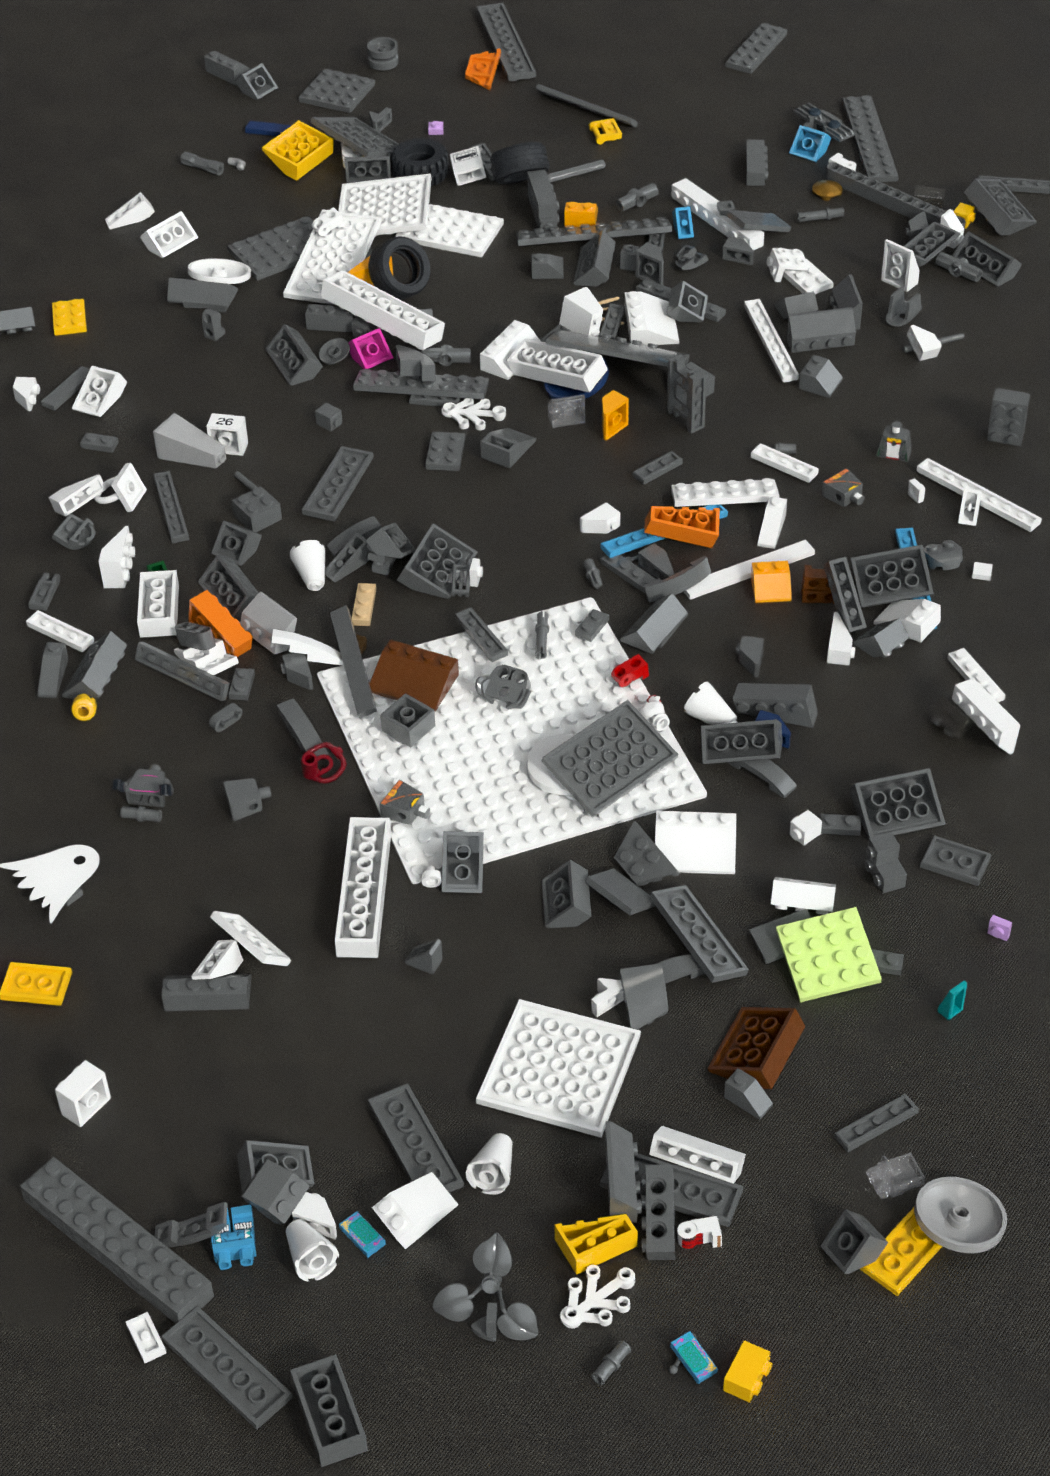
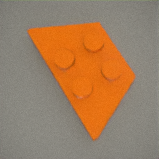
(482, 68)

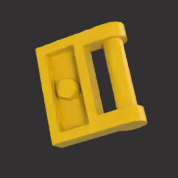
(609, 128)

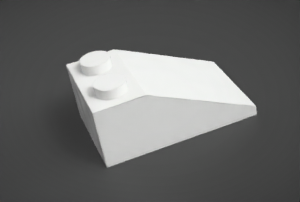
(899, 266)
(99, 391)
(916, 615)
(415, 1208)

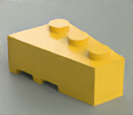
(596, 1240)

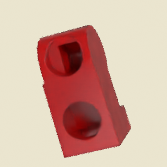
(630, 671)

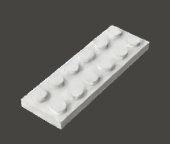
(724, 492)

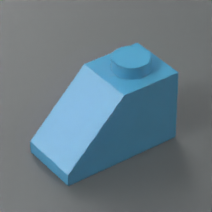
(683, 222)

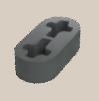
(225, 717)

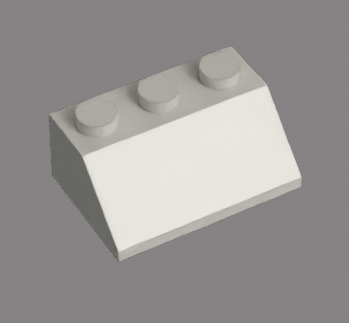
(169, 235)
(803, 895)

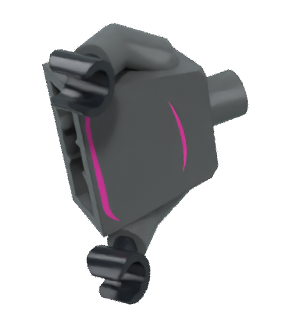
(146, 787)

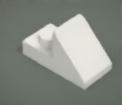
(609, 995)

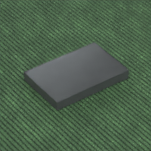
(955, 860)
(620, 891)
(766, 937)

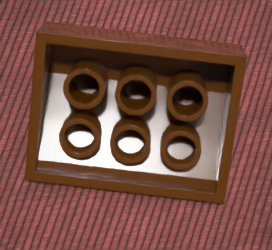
(415, 672)
(758, 1044)

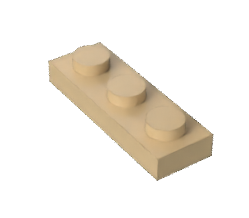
(364, 604)

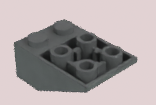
(505, 446)

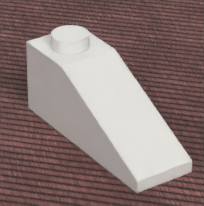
(132, 212)
(75, 495)
(772, 522)
(840, 643)
(220, 961)

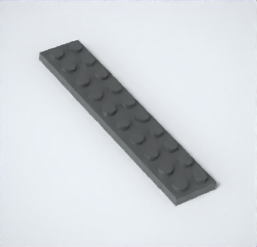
(505, 37)
(870, 138)
(587, 232)

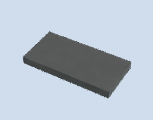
(758, 221)

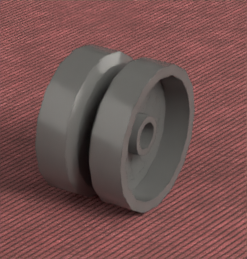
(382, 53)

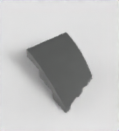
(644, 994)

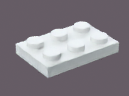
(808, 280)

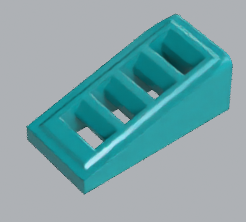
(954, 1001)

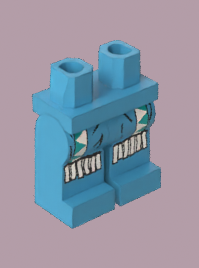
(236, 1244)

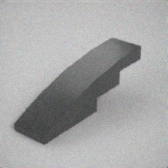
(300, 726)

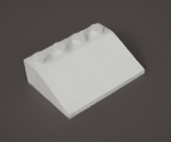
(649, 319)
(697, 841)

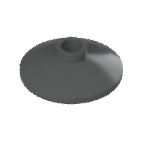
(334, 351)

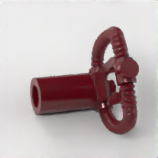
(310, 763)

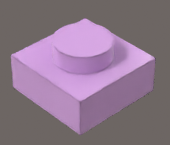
(435, 128)
(999, 927)

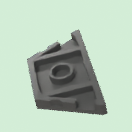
(642, 858)

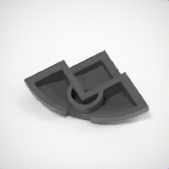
(689, 258)

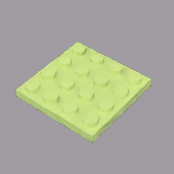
(828, 954)

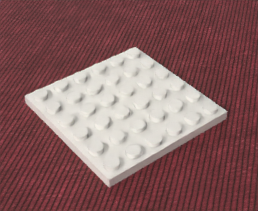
(398, 201)
(559, 1068)

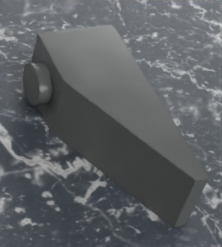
(349, 558)
(655, 562)
(52, 669)

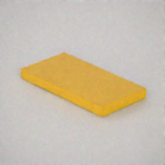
(903, 1256)

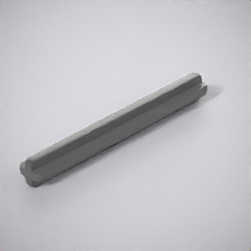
(578, 170)

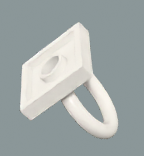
(127, 487)

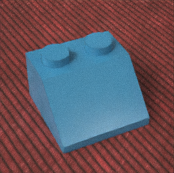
(810, 143)

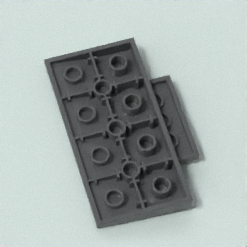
(615, 348)

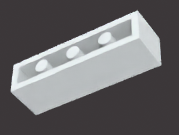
(697, 1154)

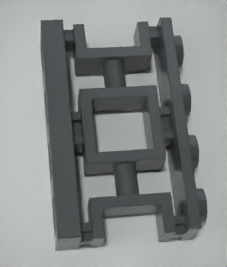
(690, 405)

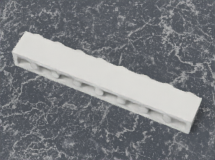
(706, 208)

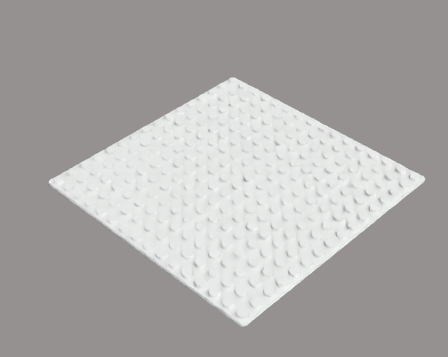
(479, 751)

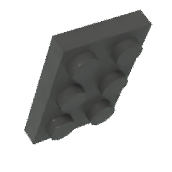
(445, 451)

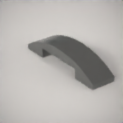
(678, 582)
(767, 770)
(679, 967)
(193, 1229)

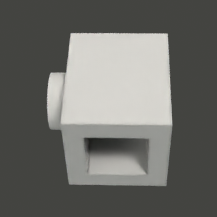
(805, 827)

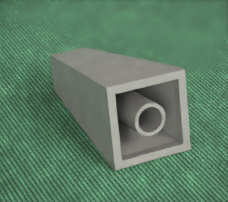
(185, 443)

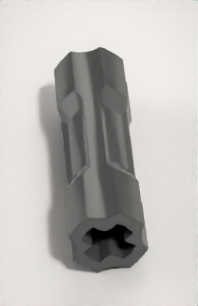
(210, 165)

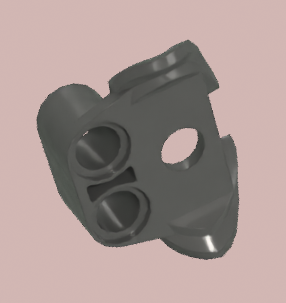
(518, 694)

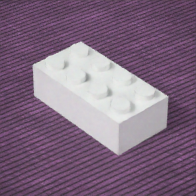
(158, 603)

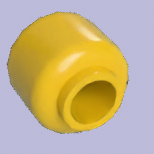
(84, 707)

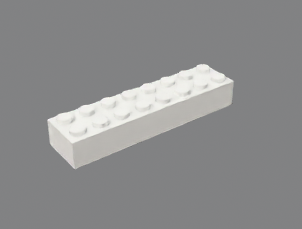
(382, 310)
(363, 888)

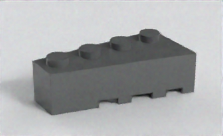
(790, 701)

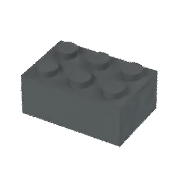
(1008, 416)

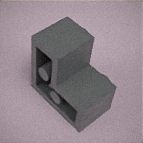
(884, 862)

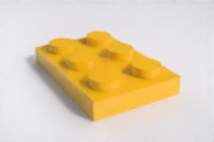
(69, 317)
(35, 983)

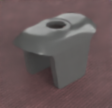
(899, 307)

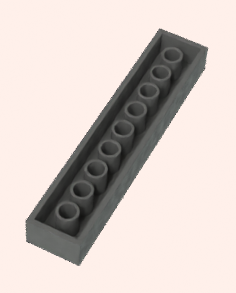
(116, 1241)

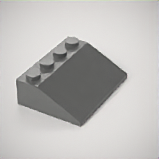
(999, 206)
(434, 561)
(891, 576)
(898, 803)

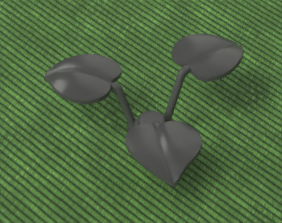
(495, 1261)

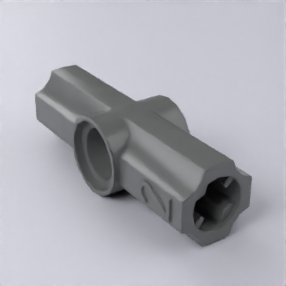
(636, 197)
(959, 267)
(447, 355)

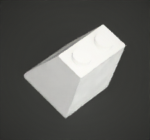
(581, 313)

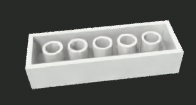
(557, 365)

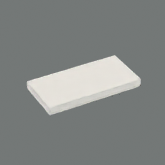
(250, 938)

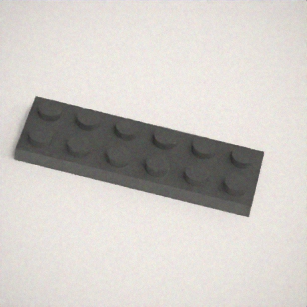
(756, 48)
(337, 483)
(699, 933)
(413, 1137)
(694, 1192)
(227, 1367)

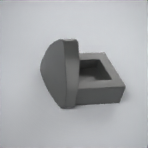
(487, 1326)

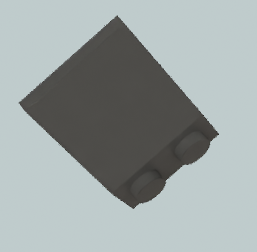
(462, 862)
(291, 1157)

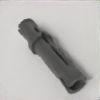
(821, 214)
(541, 630)

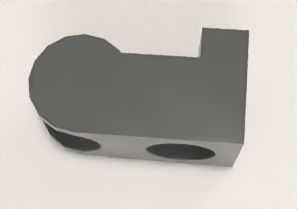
(212, 324)

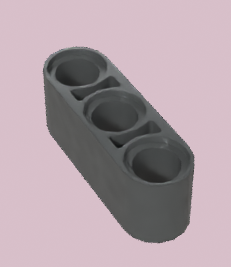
(195, 636)

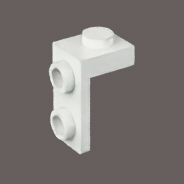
(476, 572)

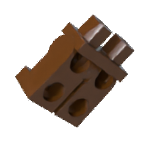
(815, 586)

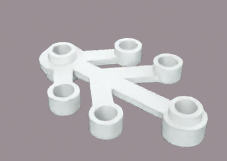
(472, 411)
(596, 1299)

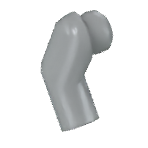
(240, 164)

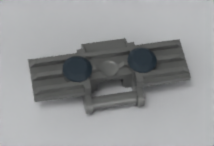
(820, 118)

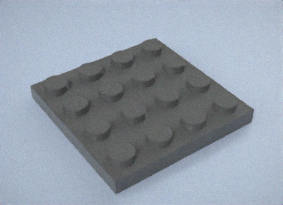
(337, 90)

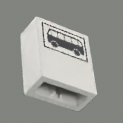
(468, 165)

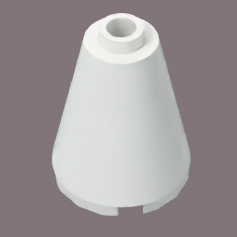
(310, 563)
(709, 706)
(492, 1165)
(310, 1251)

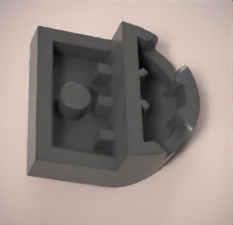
(74, 532)
(944, 555)

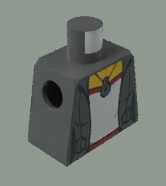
(895, 443)

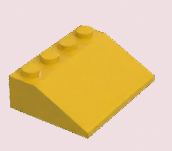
(299, 149)

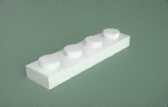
(784, 463)
(60, 631)
(971, 669)

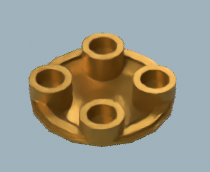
(827, 189)

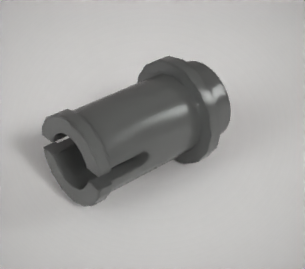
(785, 448)

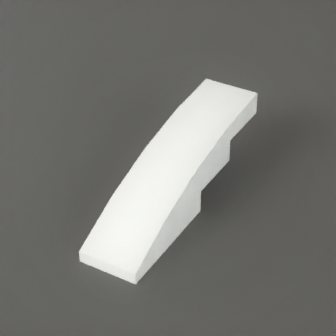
(314, 649)

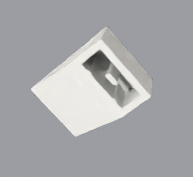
(117, 560)

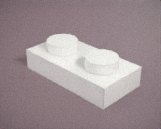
(146, 1337)

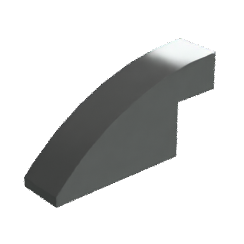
(414, 363)

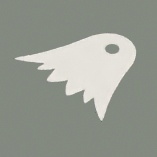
(55, 874)

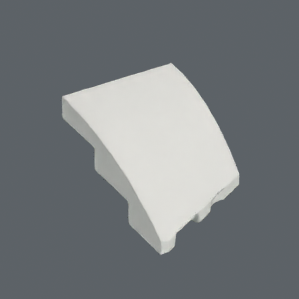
(209, 660)

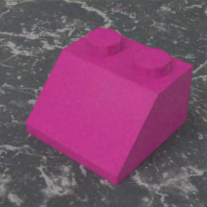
(370, 349)

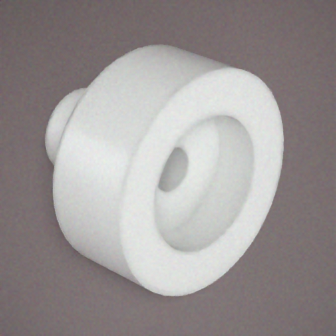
(431, 877)

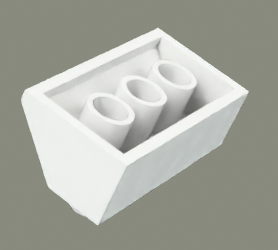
(495, 356)
(987, 714)

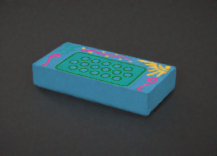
(362, 1234)
(693, 1357)

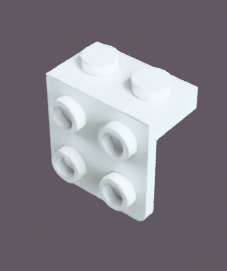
(785, 259)

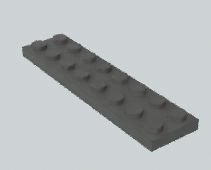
(443, 386)

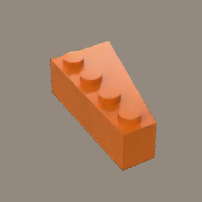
(684, 524)
(207, 611)

